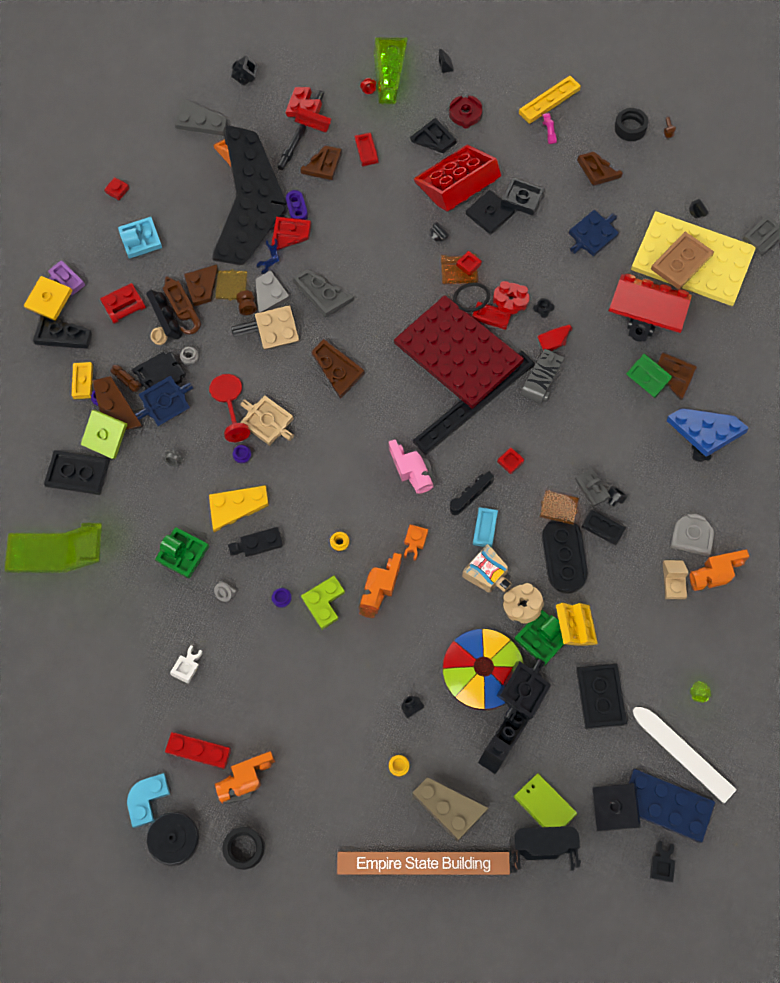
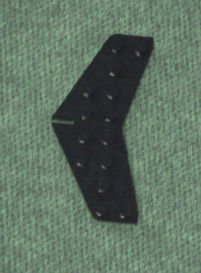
(255, 192)

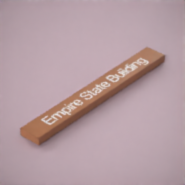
(423, 863)

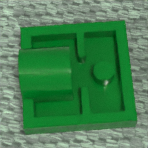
(181, 552)
(541, 637)

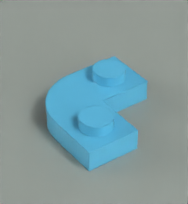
(140, 797)

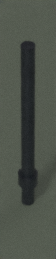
(288, 153)

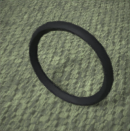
(468, 285)

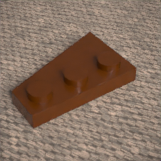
(337, 367)
(113, 403)

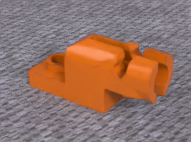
(718, 570)

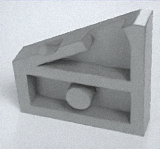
(269, 292)

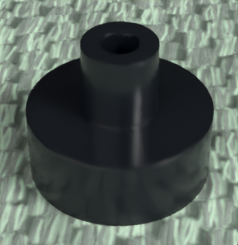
(616, 496)

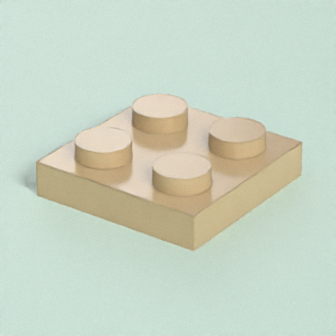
(276, 327)

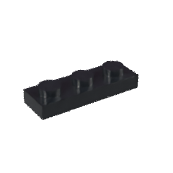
(164, 314)

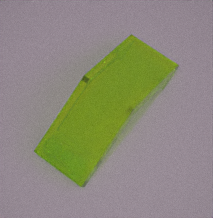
(53, 550)

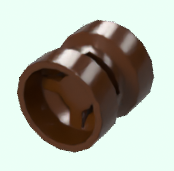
(246, 299)

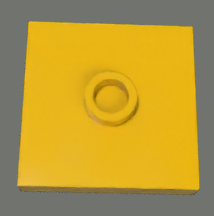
(48, 298)

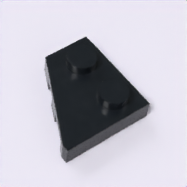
(434, 137)

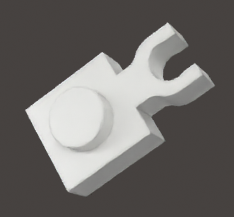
(186, 667)

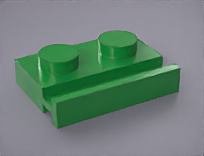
(649, 375)

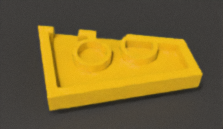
(233, 505)

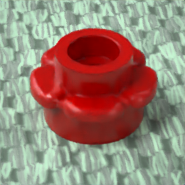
(371, 86)

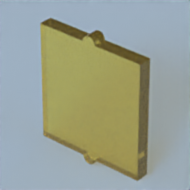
(230, 284)

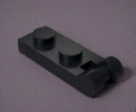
(471, 493)

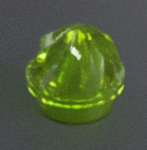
(700, 692)

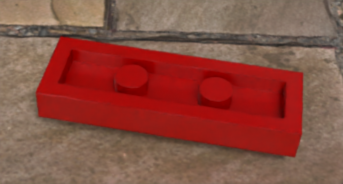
(198, 750)

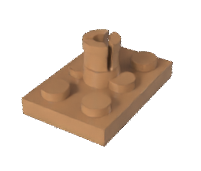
(682, 260)

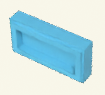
(485, 527)

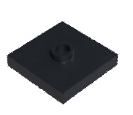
(522, 196)
(489, 212)
(616, 807)

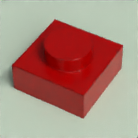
(116, 188)
(469, 263)
(510, 460)

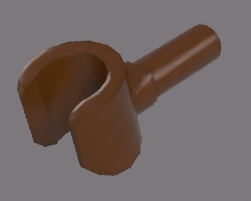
(669, 131)

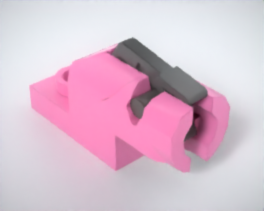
(412, 467)

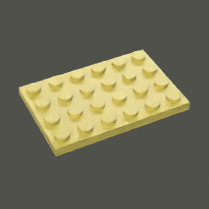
(718, 277)

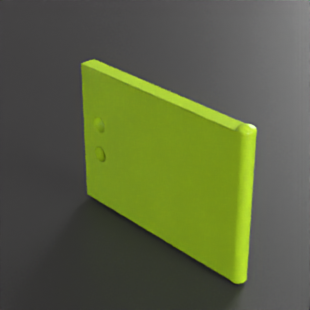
(544, 803)

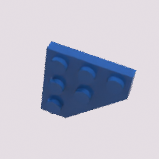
(707, 429)

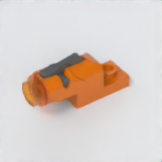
(377, 585)

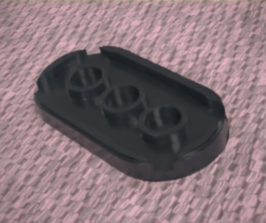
(564, 556)

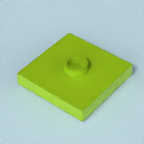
(104, 434)

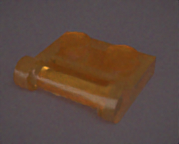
(452, 274)

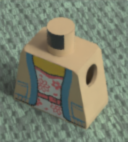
(487, 571)

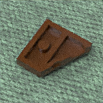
(324, 163)
(680, 371)

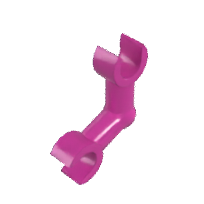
(550, 127)

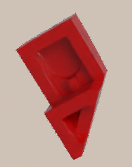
(554, 338)

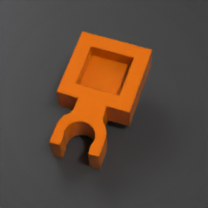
(415, 539)

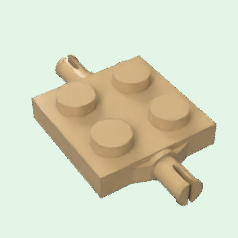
(267, 420)

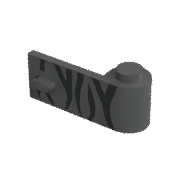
(541, 377)

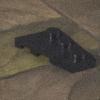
(61, 334)

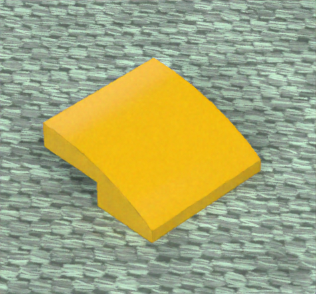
(576, 624)

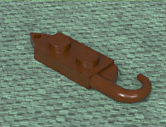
(181, 304)

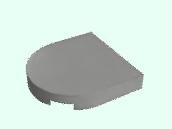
(693, 535)

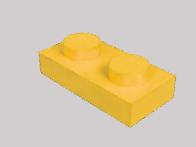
(82, 380)

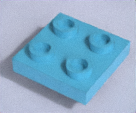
(139, 237)

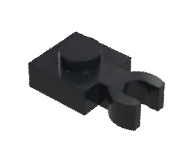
(662, 867)

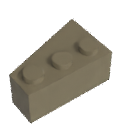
(449, 808)

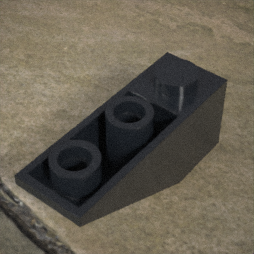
(502, 743)

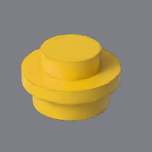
(398, 765)

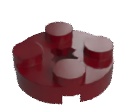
(464, 119)

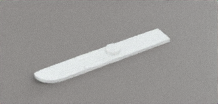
(684, 754)

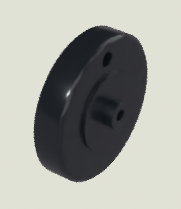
(173, 838)

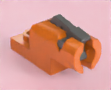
(244, 779)

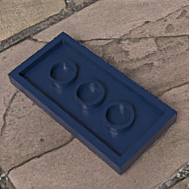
(672, 806)

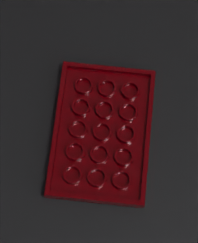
(458, 351)

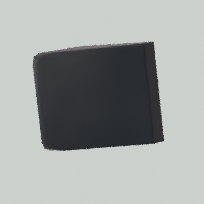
(445, 62)

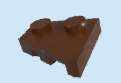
(597, 169)
(201, 284)

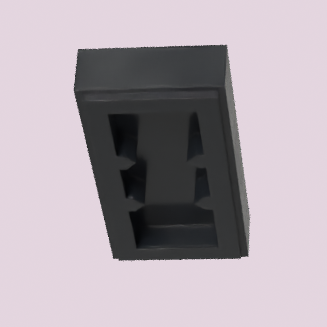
(603, 527)

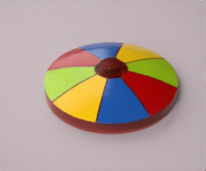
(478, 667)

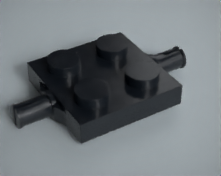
(524, 690)

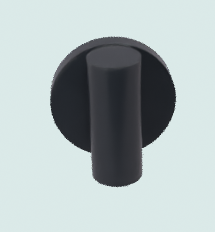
(698, 209)
(438, 233)
(411, 706)

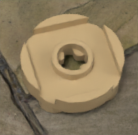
(523, 593)

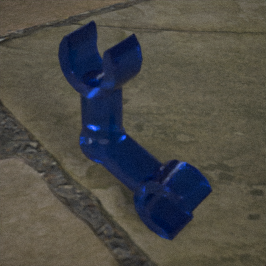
(274, 257)

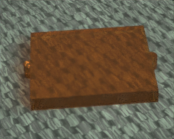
(559, 507)

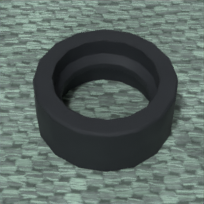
(628, 134)
(226, 849)

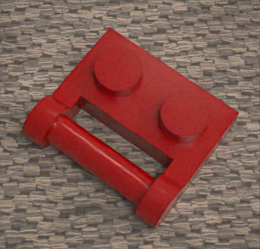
(120, 299)

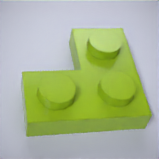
(318, 601)

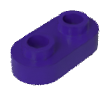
(298, 207)

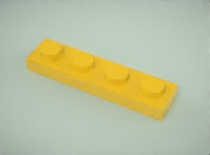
(549, 99)

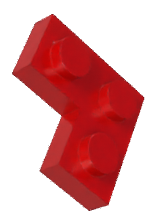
(301, 99)

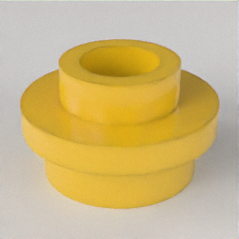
(337, 536)

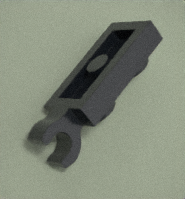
(257, 543)

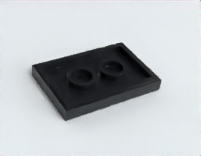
(76, 472)
(601, 696)

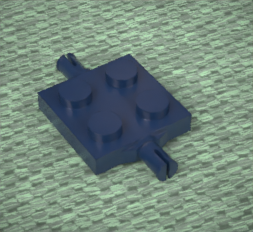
(593, 233)
(164, 401)

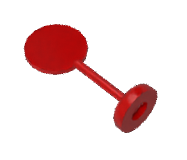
(225, 389)

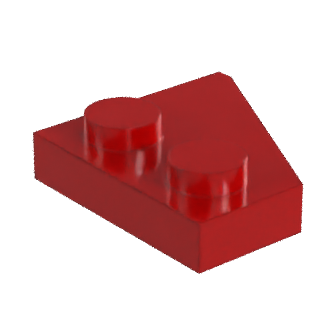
(290, 231)

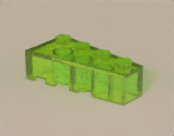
(388, 61)

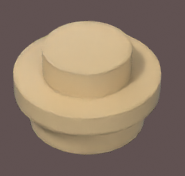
(158, 336)

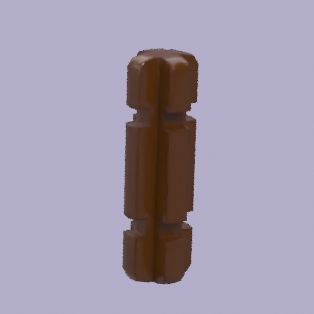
(125, 378)

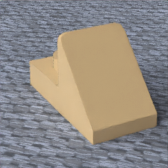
(675, 579)

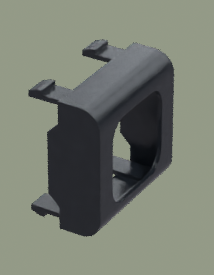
(545, 844)

